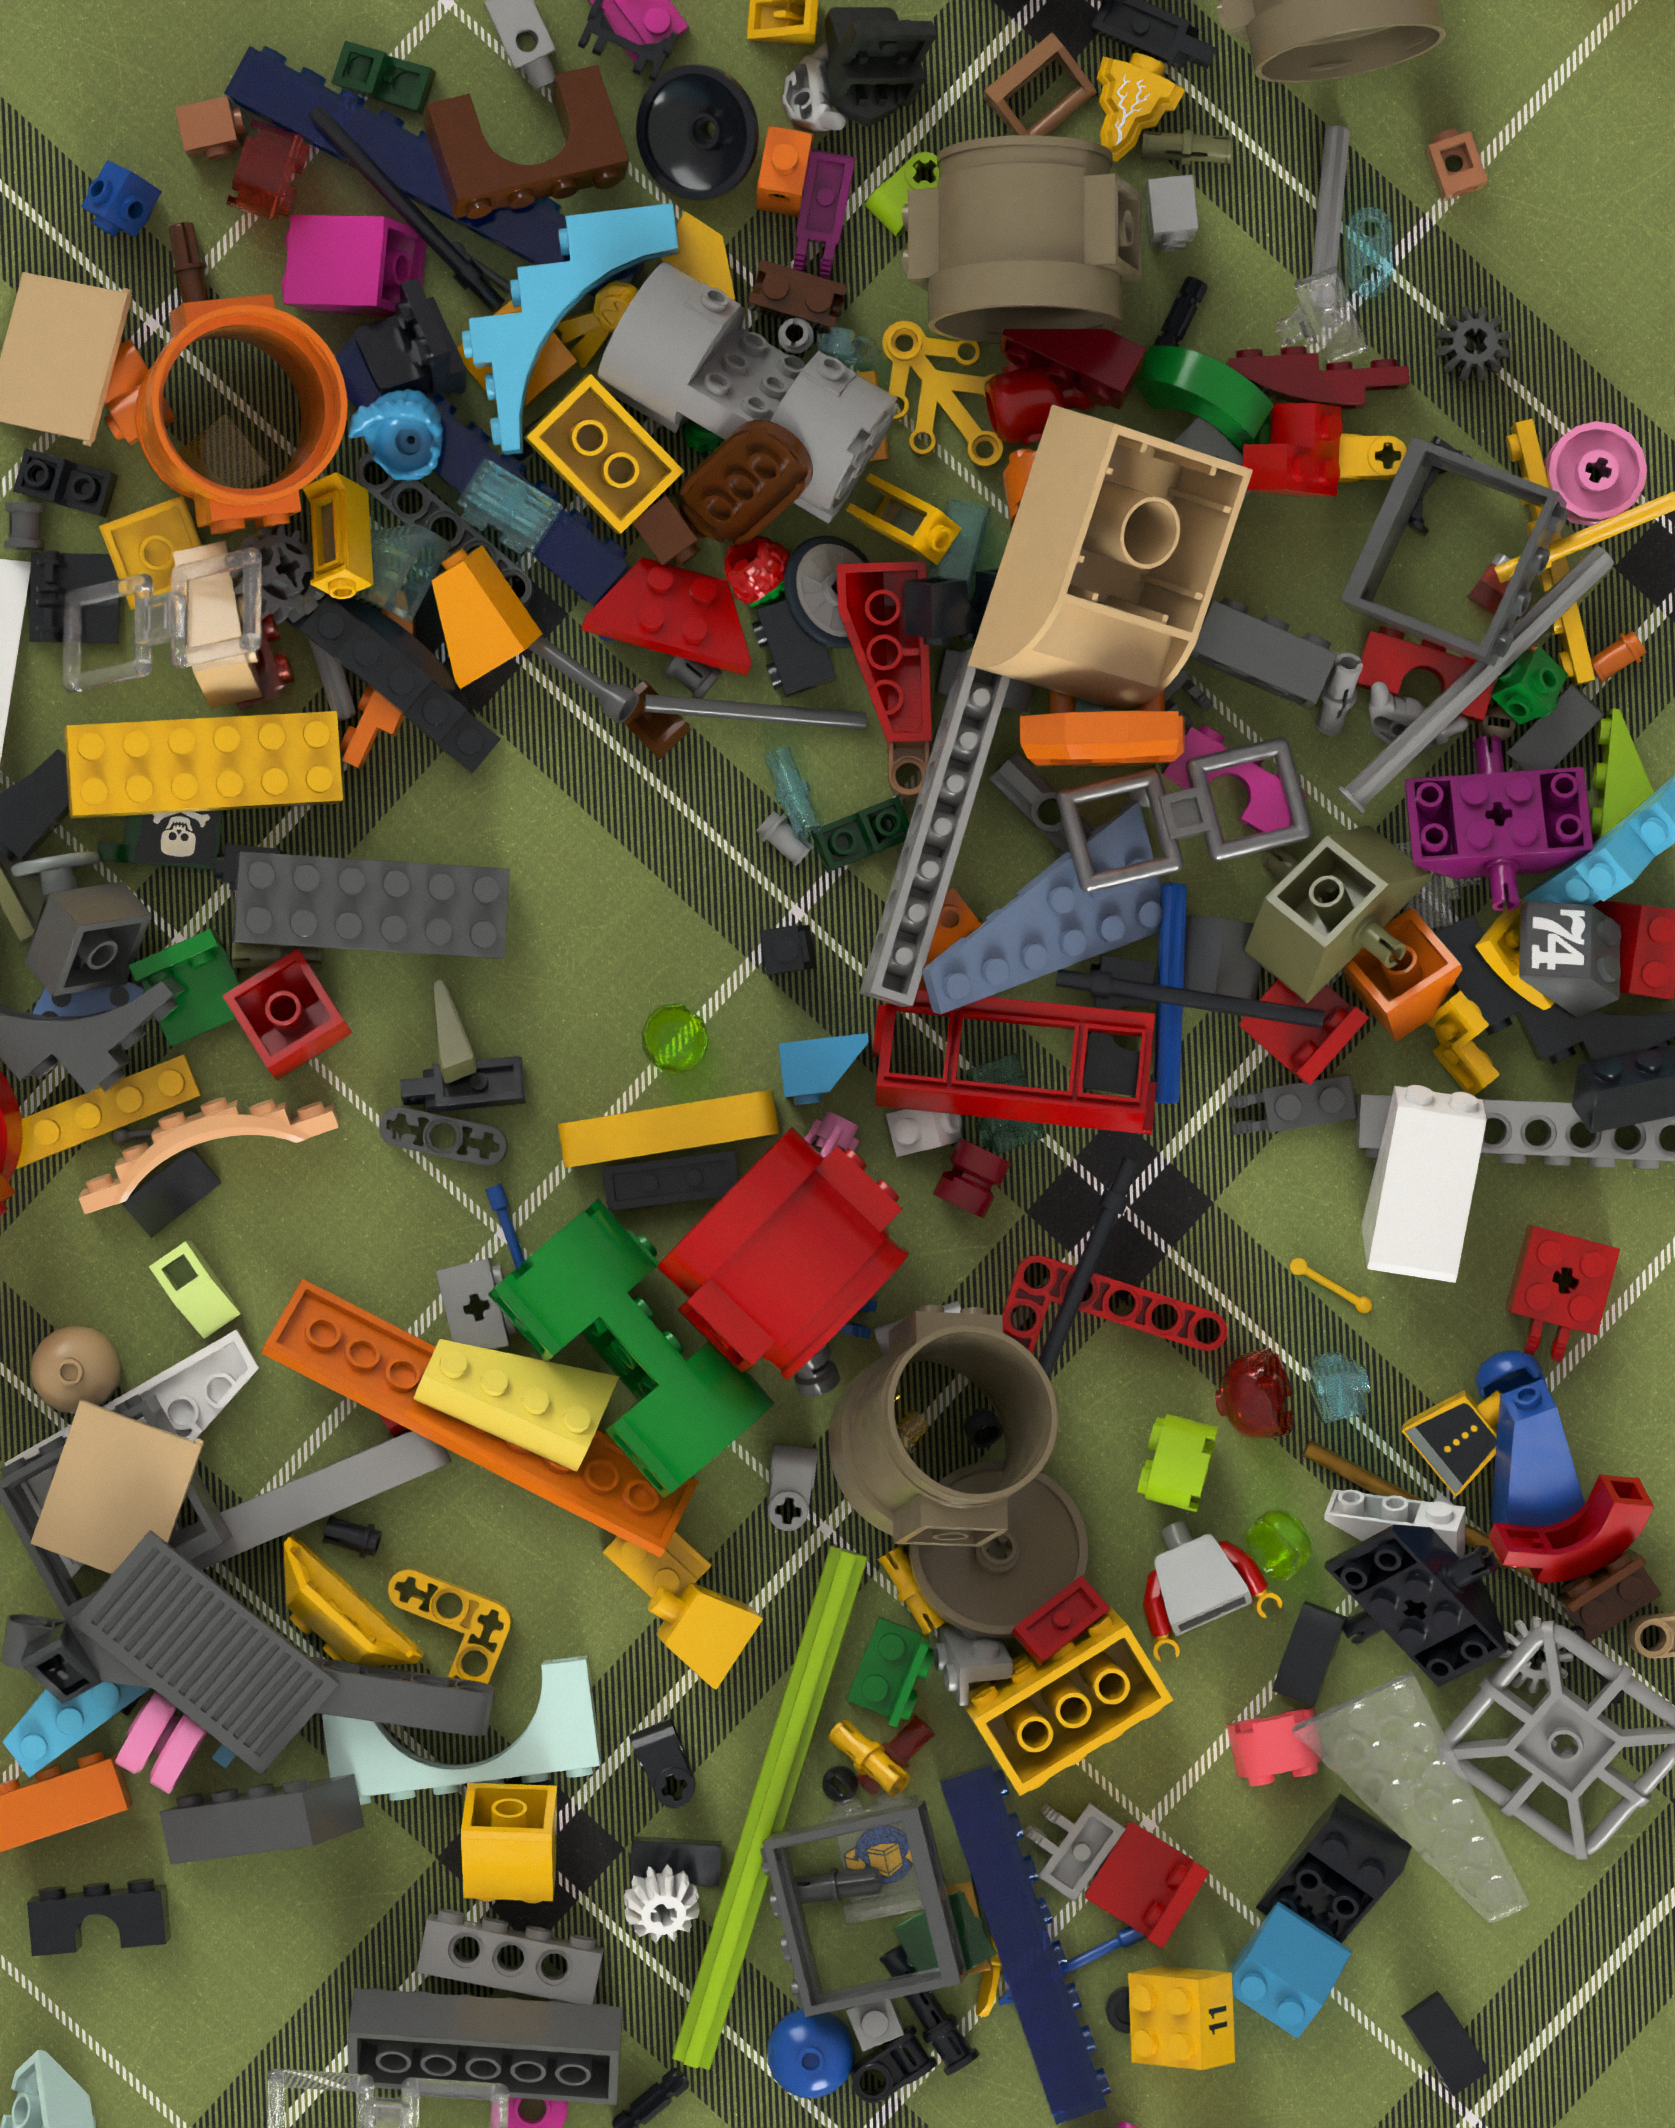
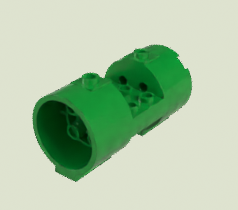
(581, 1287)

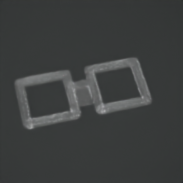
(162, 620)
(379, 2111)

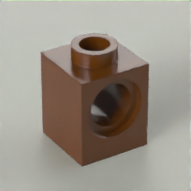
(669, 531)

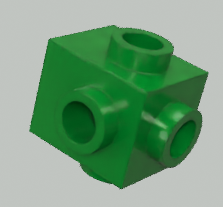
(1530, 686)

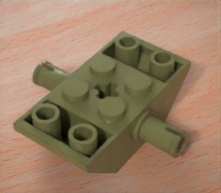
(1332, 908)

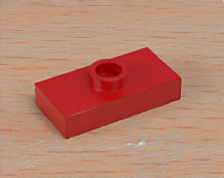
(1060, 1620)

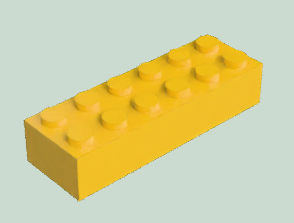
(203, 764)

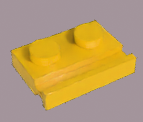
(673, 1571)

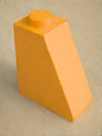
(480, 615)

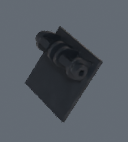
(52, 578)

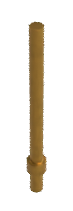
(1384, 1488)

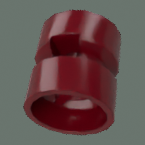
(971, 1178)

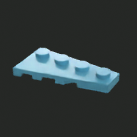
(54, 1727)

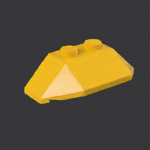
(339, 1613)

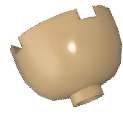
(75, 1366)

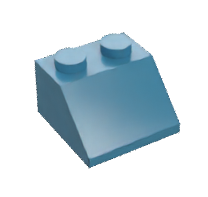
(817, 1065)
(1287, 1969)

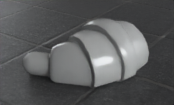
(808, 95)
(1392, 715)

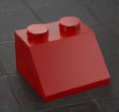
(1645, 948)
(287, 1014)

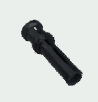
(939, 2027)

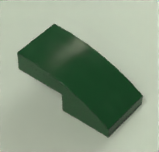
(383, 77)

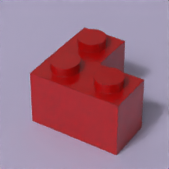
(1300, 453)

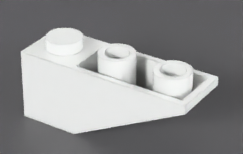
(1369, 1514)

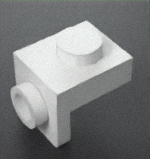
(922, 1130)

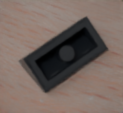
(171, 1192)
(695, 1857)

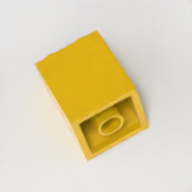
(509, 1842)

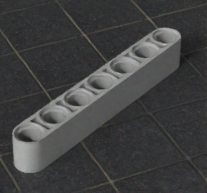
(319, 1494)

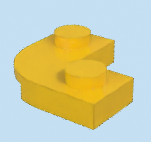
(1455, 1027)

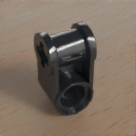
(663, 1755)
(895, 2066)

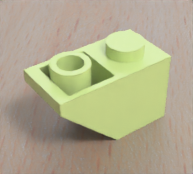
(195, 1289)

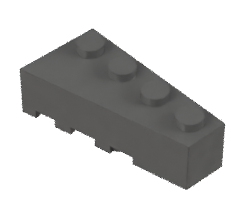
(261, 1819)

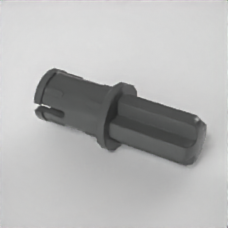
(839, 1885)

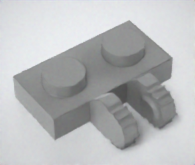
(1079, 1851)

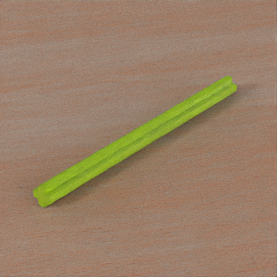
(770, 1806)

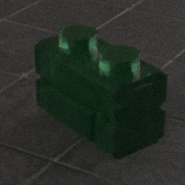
(1003, 1133)

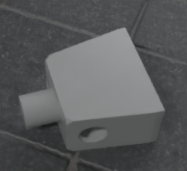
(517, 17)

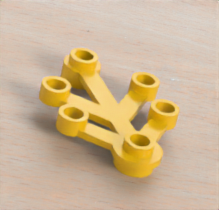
(938, 387)

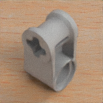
(791, 1477)

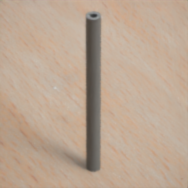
(755, 712)

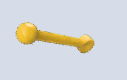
(1362, 1304)

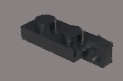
(1152, 32)
(494, 1084)

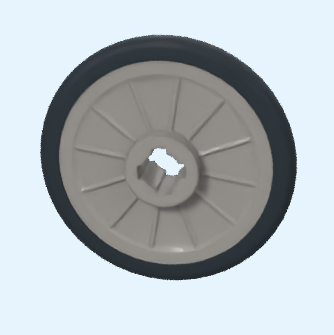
(812, 587)

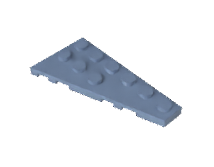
(1053, 921)

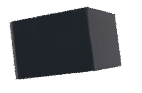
(60, 1663)

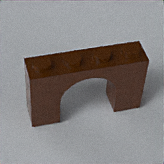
(482, 181)

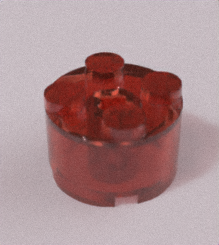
(267, 170)

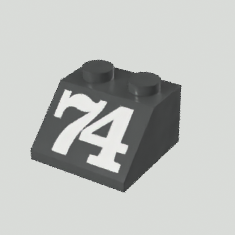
(1570, 955)

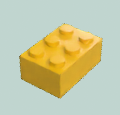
(603, 454)

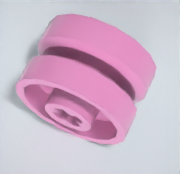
(1614, 456)
(165, 1734)

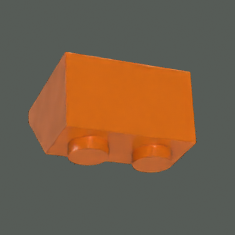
(1414, 987)

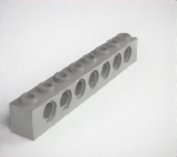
(935, 834)
(1513, 1145)

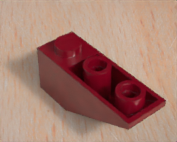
(1085, 359)

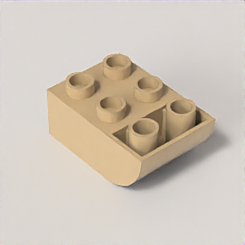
(1109, 562)

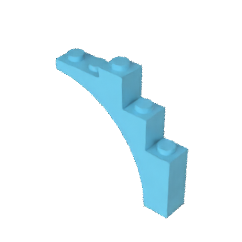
(511, 343)
(1616, 856)

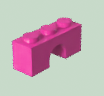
(1266, 800)

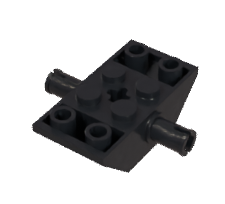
(1422, 1599)

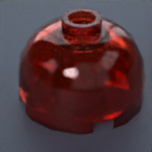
(1255, 1395)

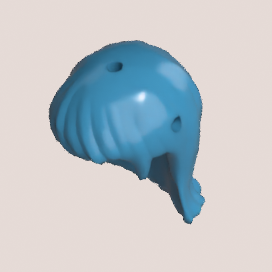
(387, 432)

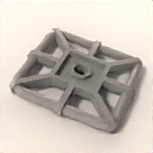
(1565, 1713)

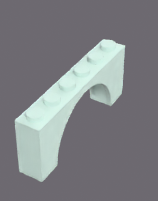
(557, 1739)

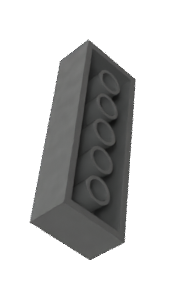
(370, 905)
(528, 2045)

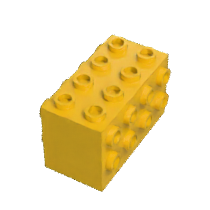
(1068, 1705)

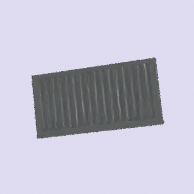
(205, 1652)

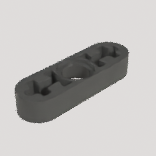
(413, 1118)

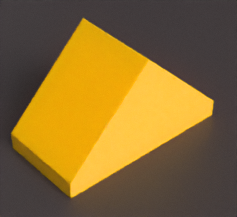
(783, 21)

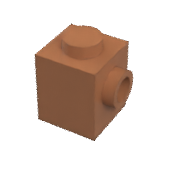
(210, 128)

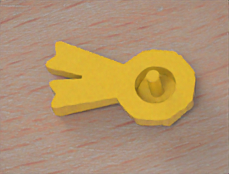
(598, 323)

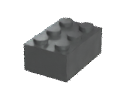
(1263, 653)

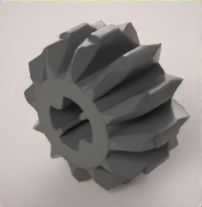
(1488, 346)

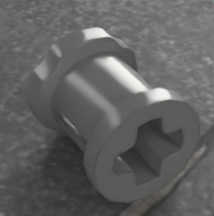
(24, 526)
(693, 675)

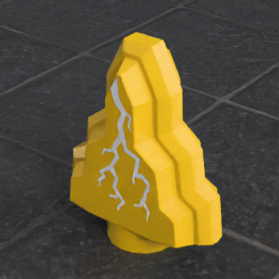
(1133, 100)

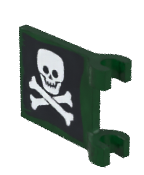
(168, 840)

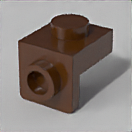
(655, 730)

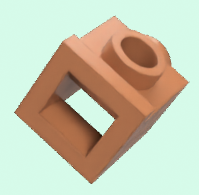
(1460, 146)

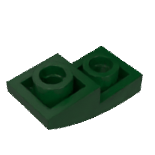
(862, 834)

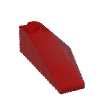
(890, 661)

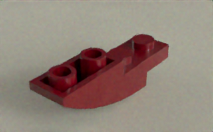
(1297, 378)

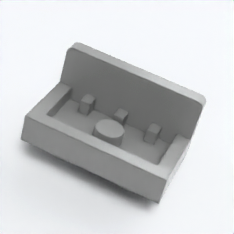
(969, 1659)

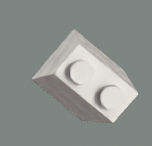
(1423, 1183)

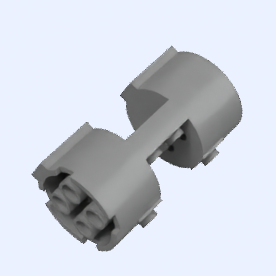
(689, 358)

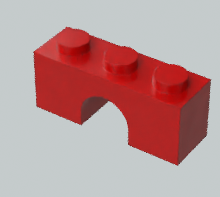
(1390, 657)

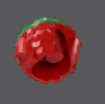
(757, 570)

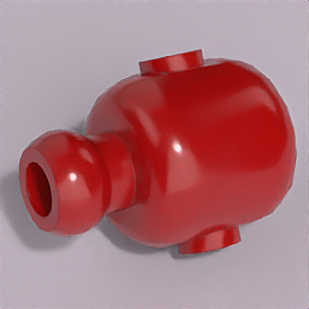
(1022, 401)

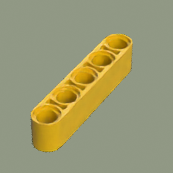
(668, 1128)

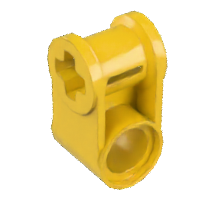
(1358, 457)

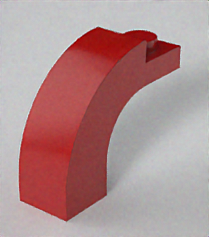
(1584, 1541)

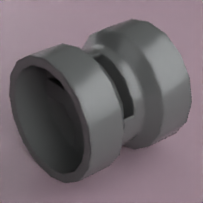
(818, 1374)

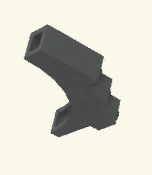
(82, 1044)

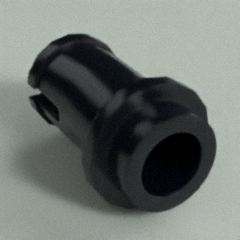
(352, 1536)

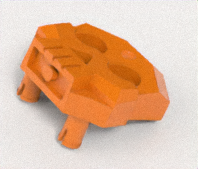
(1104, 736)

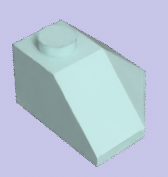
(47, 2097)

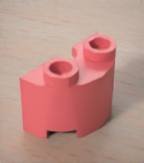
(1270, 1747)

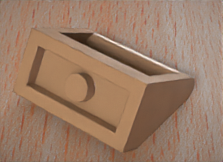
(1023, 72)

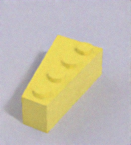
(518, 1398)

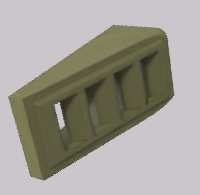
(454, 1050)

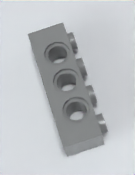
(441, 1958)

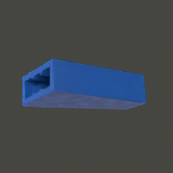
(1533, 1462)

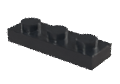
(670, 1180)

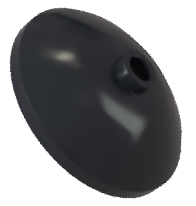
(676, 136)

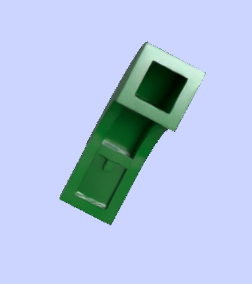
(1208, 389)

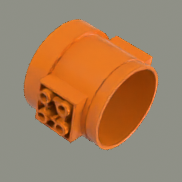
(317, 385)

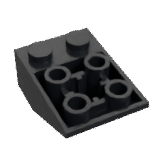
(1339, 1869)

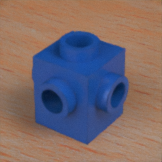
(120, 200)

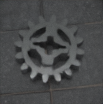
(283, 567)

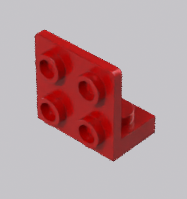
(1305, 1048)
(1146, 1883)

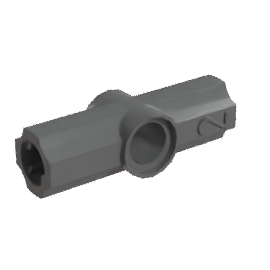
(1027, 791)

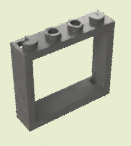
(1391, 524)
(49, 1563)
(796, 1941)

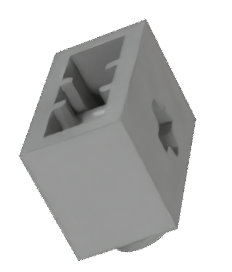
(1170, 212)
(457, 1287)

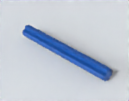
(1170, 973)

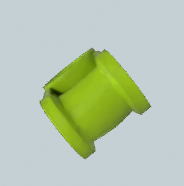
(890, 197)

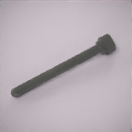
(616, 700)

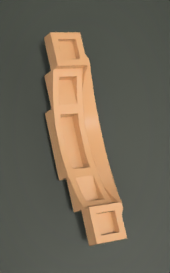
(214, 1122)

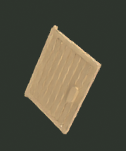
(60, 355)
(114, 1487)

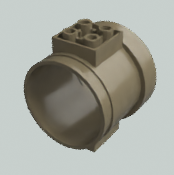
(1331, 37)
(1023, 237)
(878, 1471)

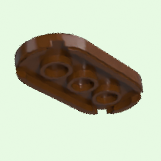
(746, 482)

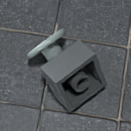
(82, 933)

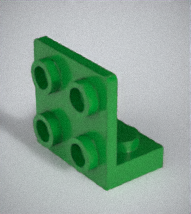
(203, 972)
(890, 1670)

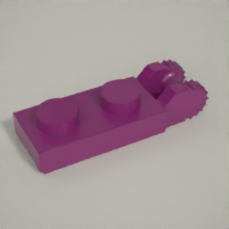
(823, 207)

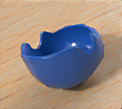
(1507, 1372)

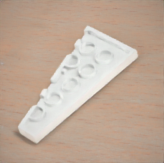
(189, 1394)

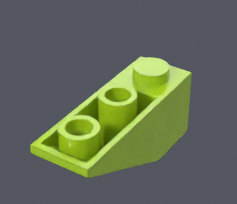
(1619, 777)

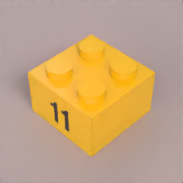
(1181, 2017)

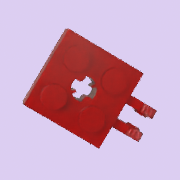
(1537, 1297)

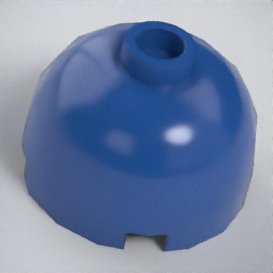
(810, 2053)

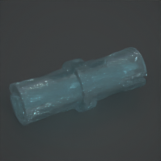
(792, 792)

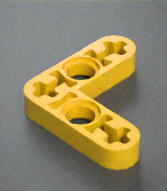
(466, 1622)

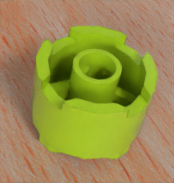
(1178, 1463)

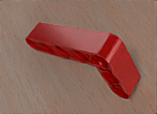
(1098, 1305)

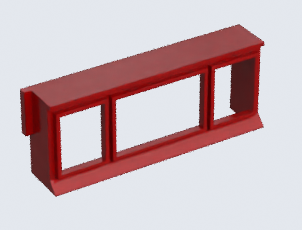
(1020, 1102)

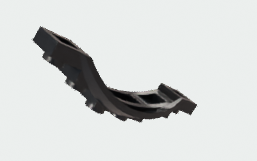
(401, 673)

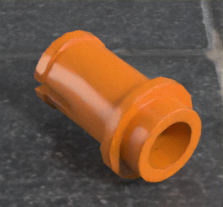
(1617, 656)

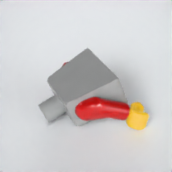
(1199, 1584)

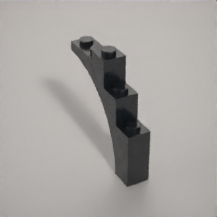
(34, 808)
(1550, 1030)

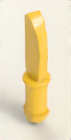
(988, 1986)

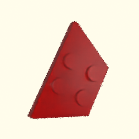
(674, 615)

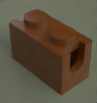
(796, 294)

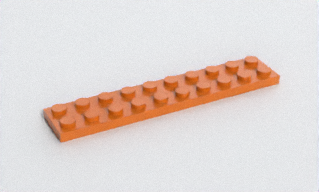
(382, 1371)

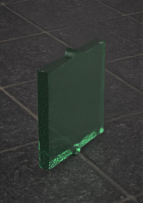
(974, 1942)

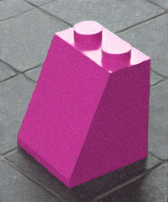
(350, 263)

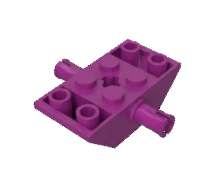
(1539, 812)

